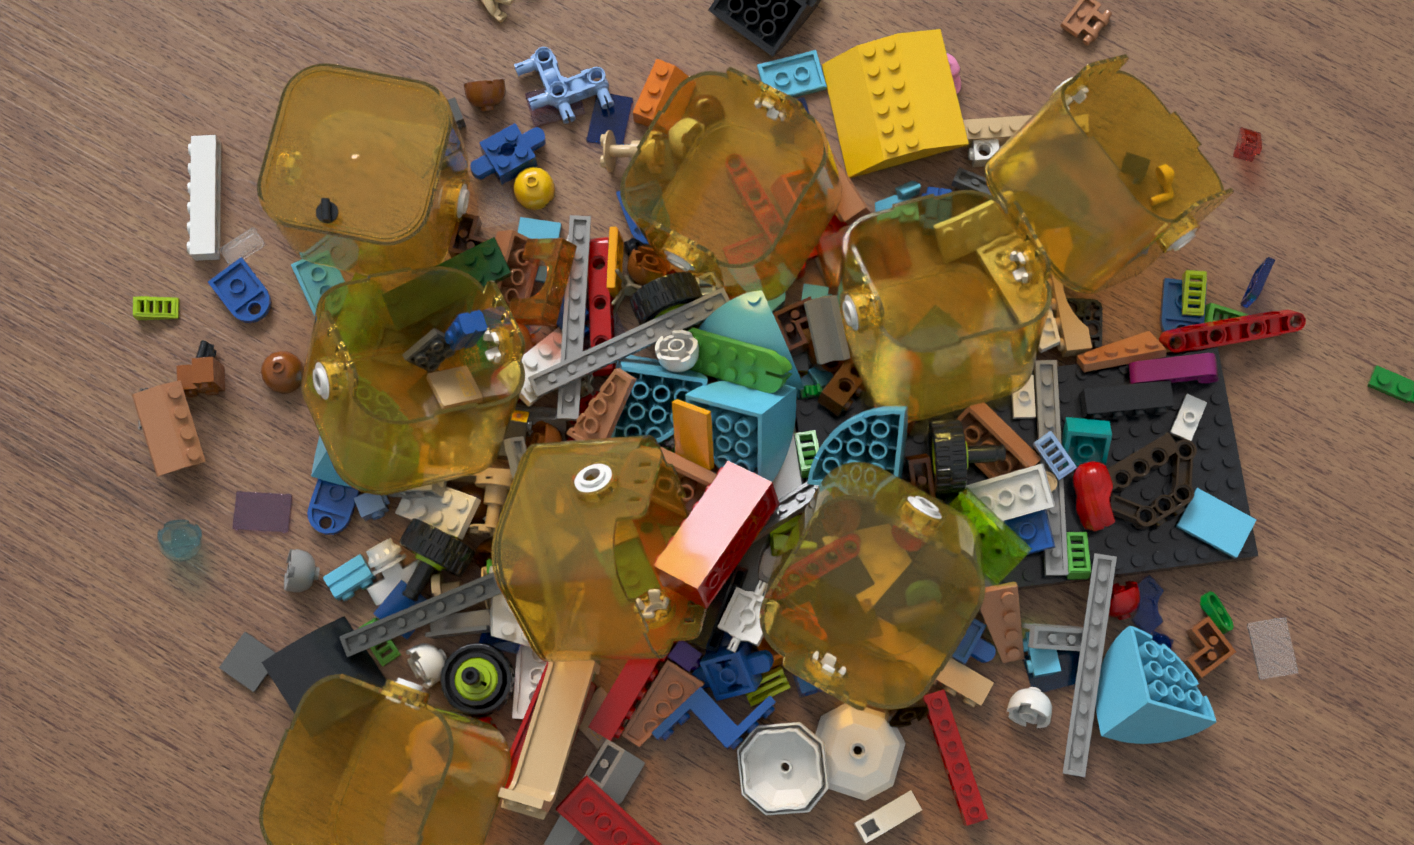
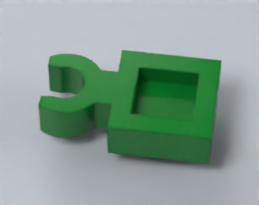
(810, 391)

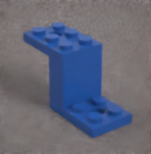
(714, 719)

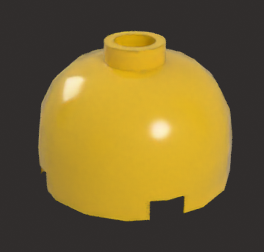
(534, 188)

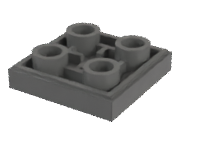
(429, 351)

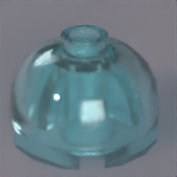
(179, 540)

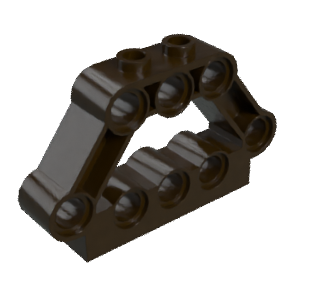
(1181, 480)

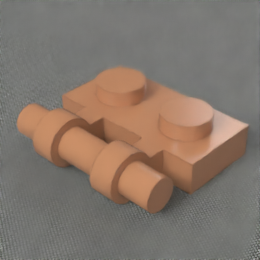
(1081, 15)

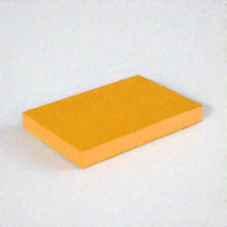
(615, 261)
(693, 433)

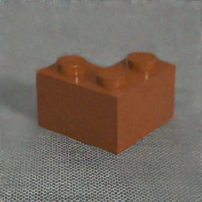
(202, 376)
(1212, 648)

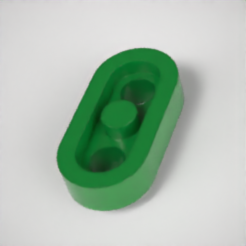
(1216, 611)

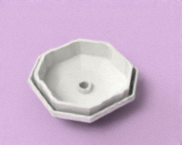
(881, 753)
(765, 780)

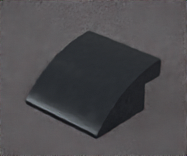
(765, 22)
(316, 657)

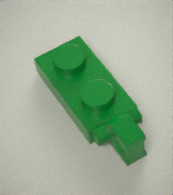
(1392, 384)

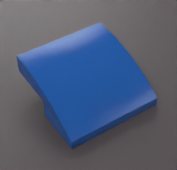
(397, 602)

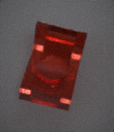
(1247, 144)

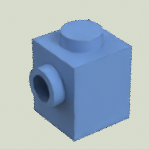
(372, 506)

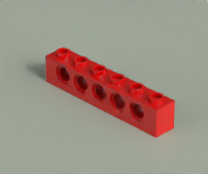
(954, 759)

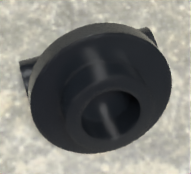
(327, 211)
(631, 244)
(206, 350)

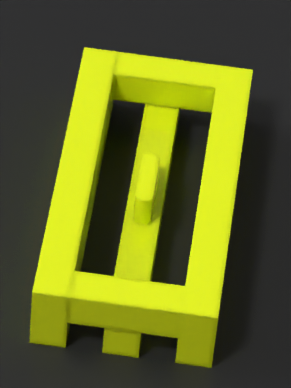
(771, 692)

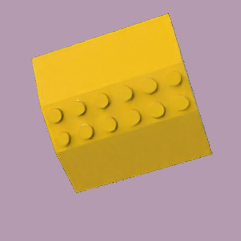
(894, 101)

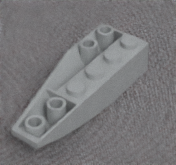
(614, 773)

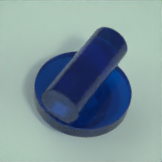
(1162, 639)

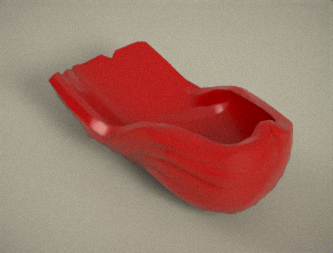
(1093, 494)

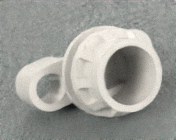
(386, 559)

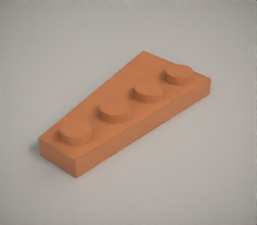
(1132, 349)
(604, 409)
(1003, 620)
(665, 695)

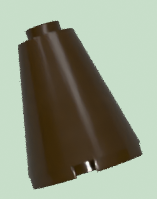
(903, 716)

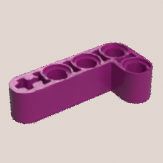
(1176, 369)

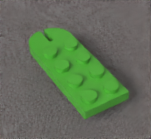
(740, 362)

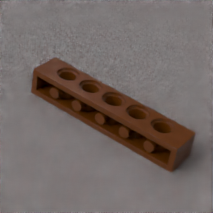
(833, 397)

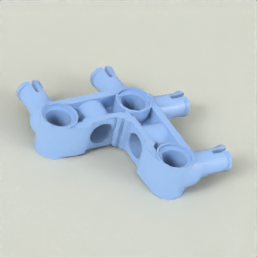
(573, 88)

